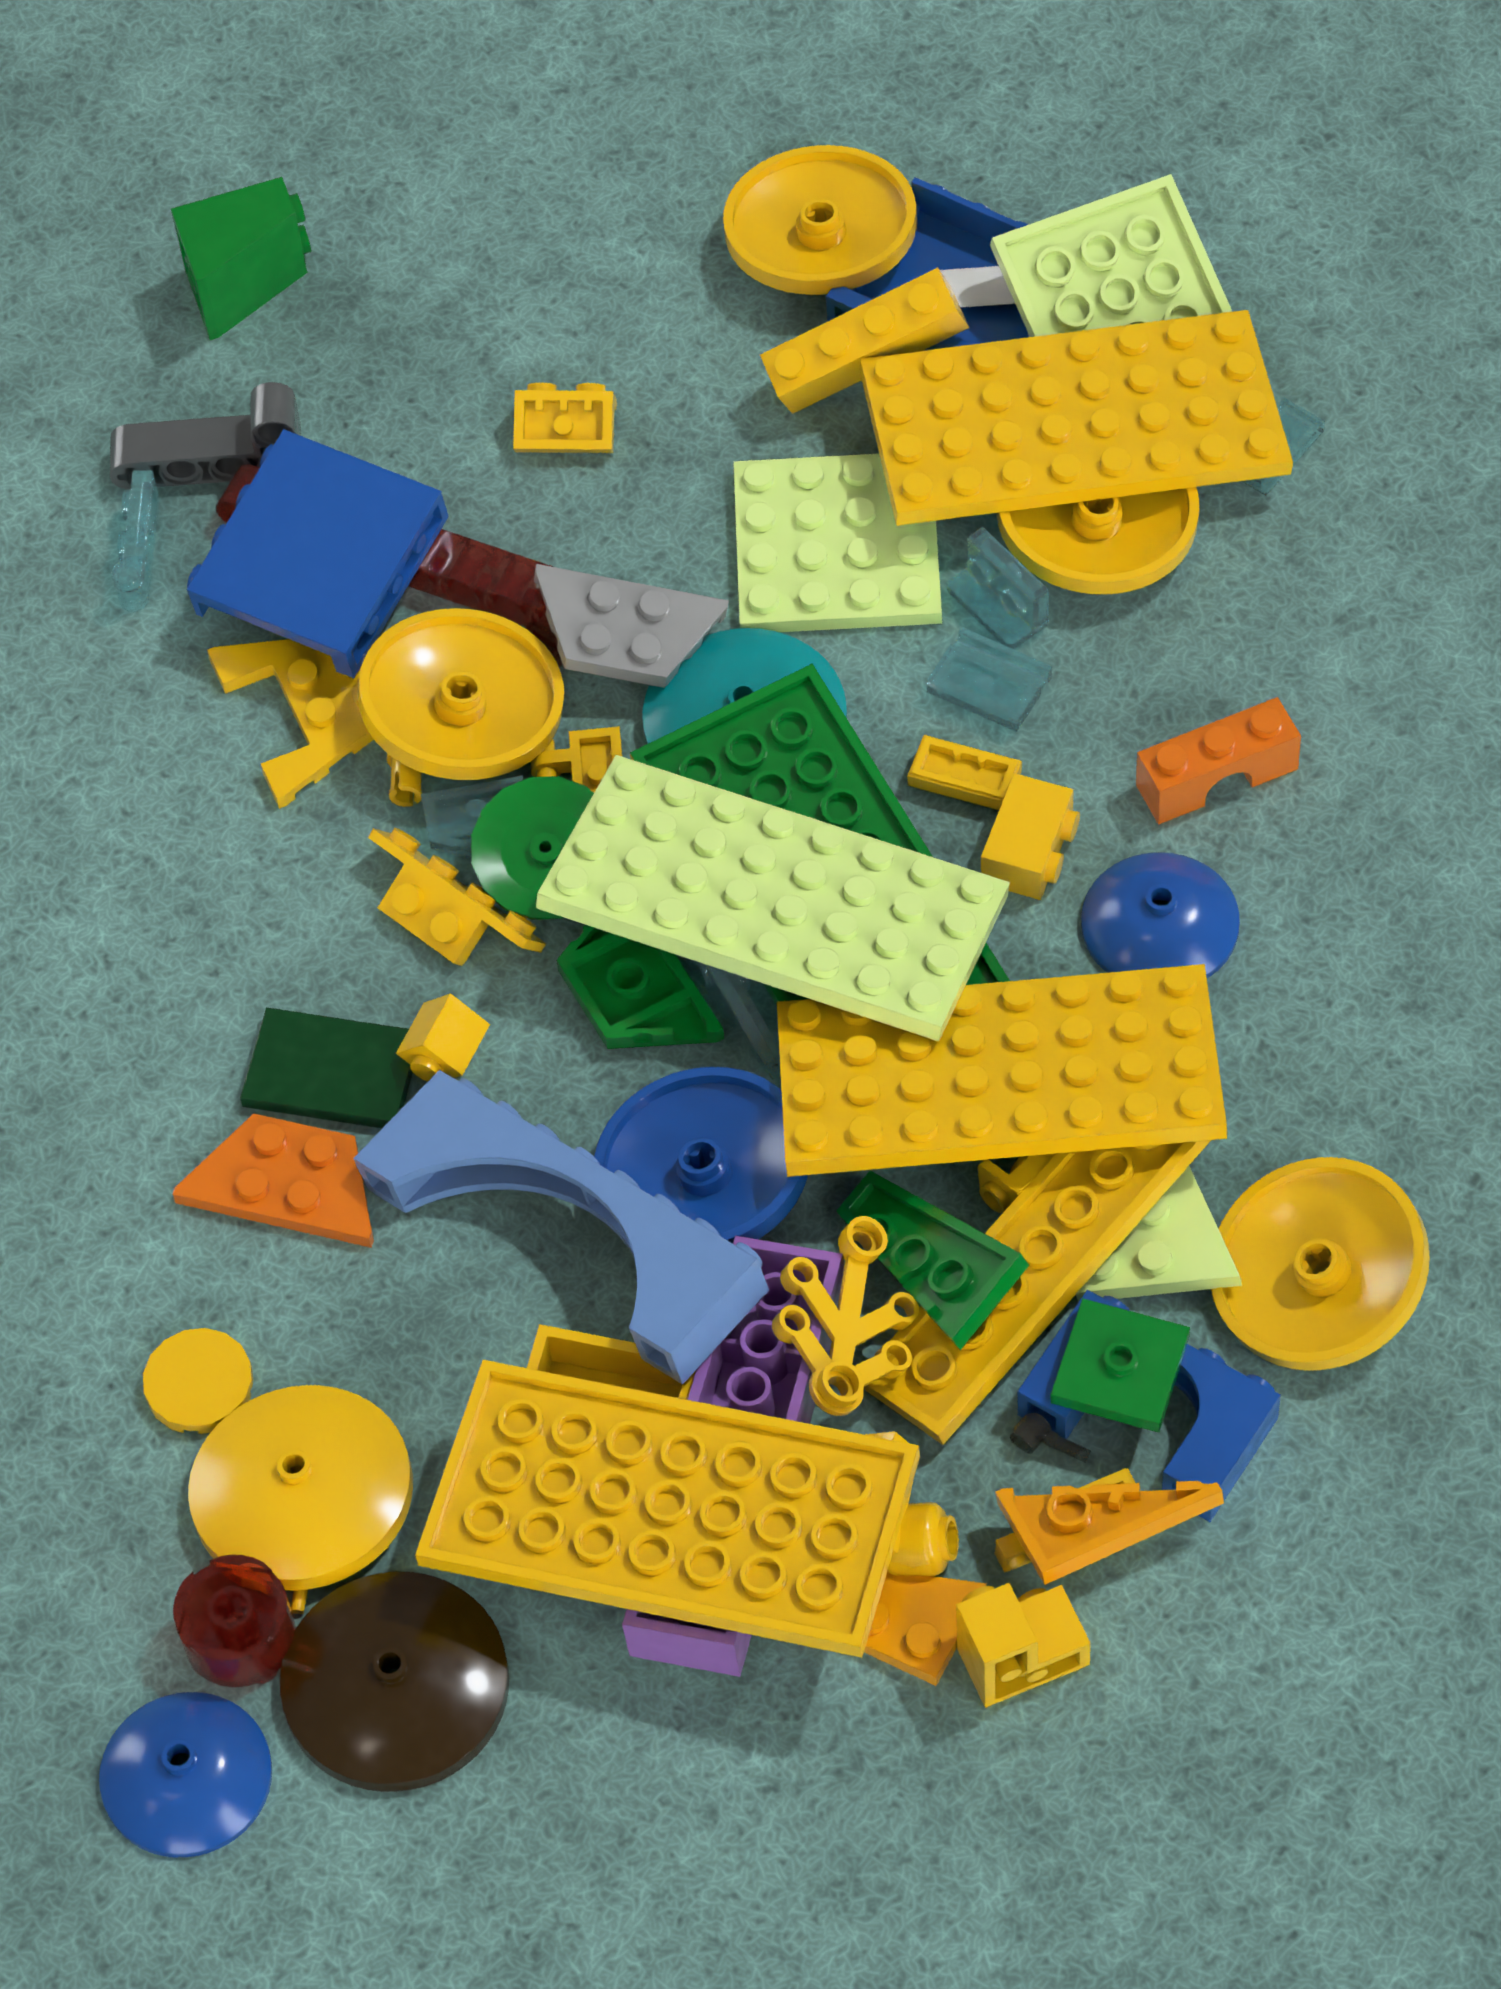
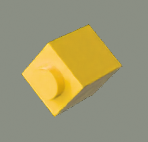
(442, 1038)

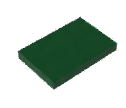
(327, 1069)

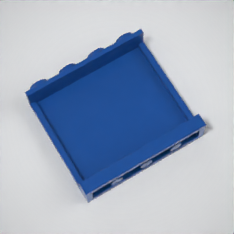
(947, 236)
(319, 549)

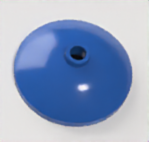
(1133, 933)
(190, 1805)

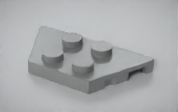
(624, 625)

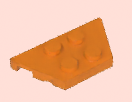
(284, 1179)

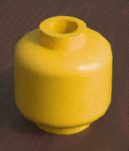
(926, 1541)

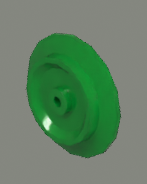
(516, 830)

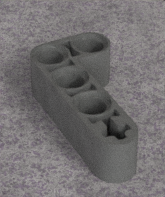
(203, 447)

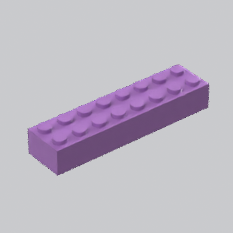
(753, 1375)

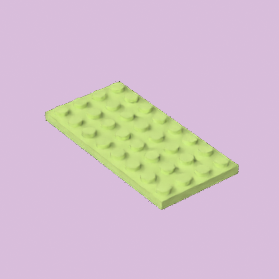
(774, 897)

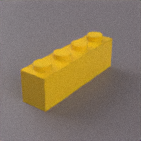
(890, 324)

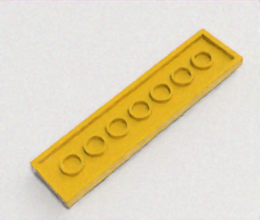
(1065, 1231)

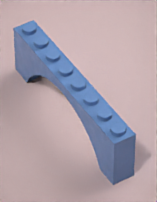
(460, 1142)

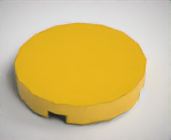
(197, 1379)

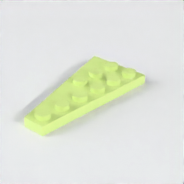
(1168, 1250)

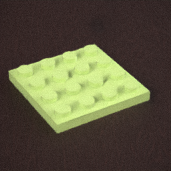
(1110, 264)
(826, 548)

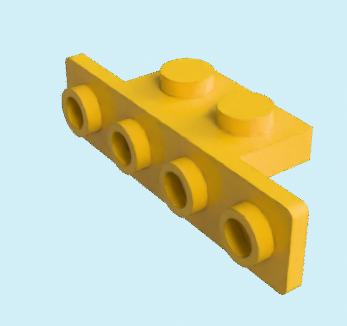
(440, 907)

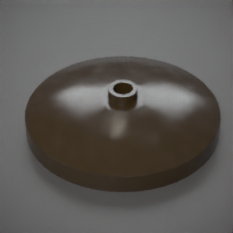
(401, 1725)

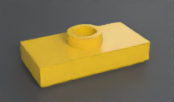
(962, 772)

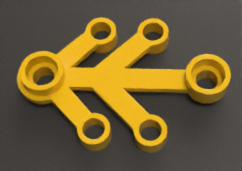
(844, 1322)

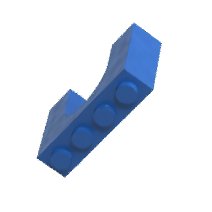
(1230, 1410)

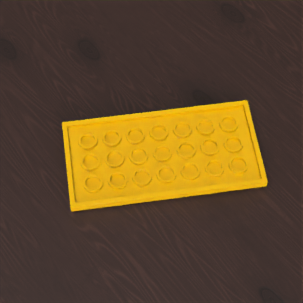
(1074, 417)
(1011, 1077)
(670, 1507)

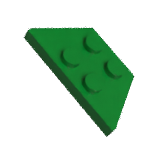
(635, 993)

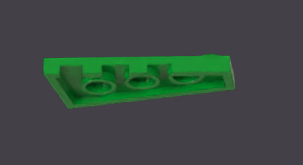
(936, 1257)

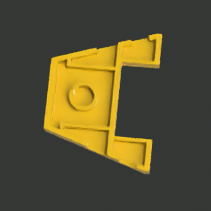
(319, 698)

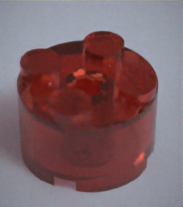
(234, 1621)

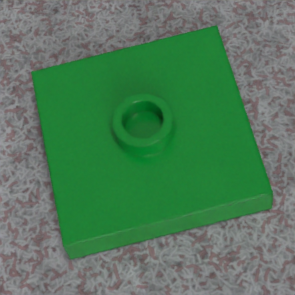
(1120, 1365)

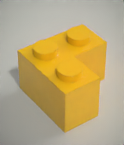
(1019, 1641)

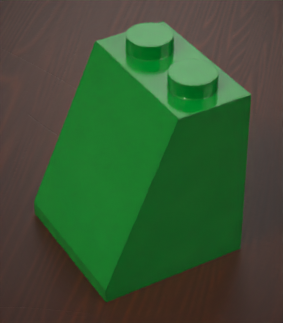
(241, 250)

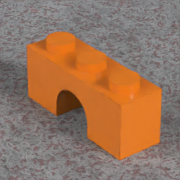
(1183, 769)

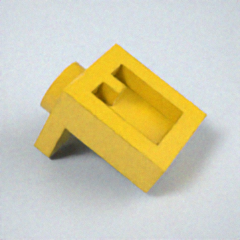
(1000, 1188)

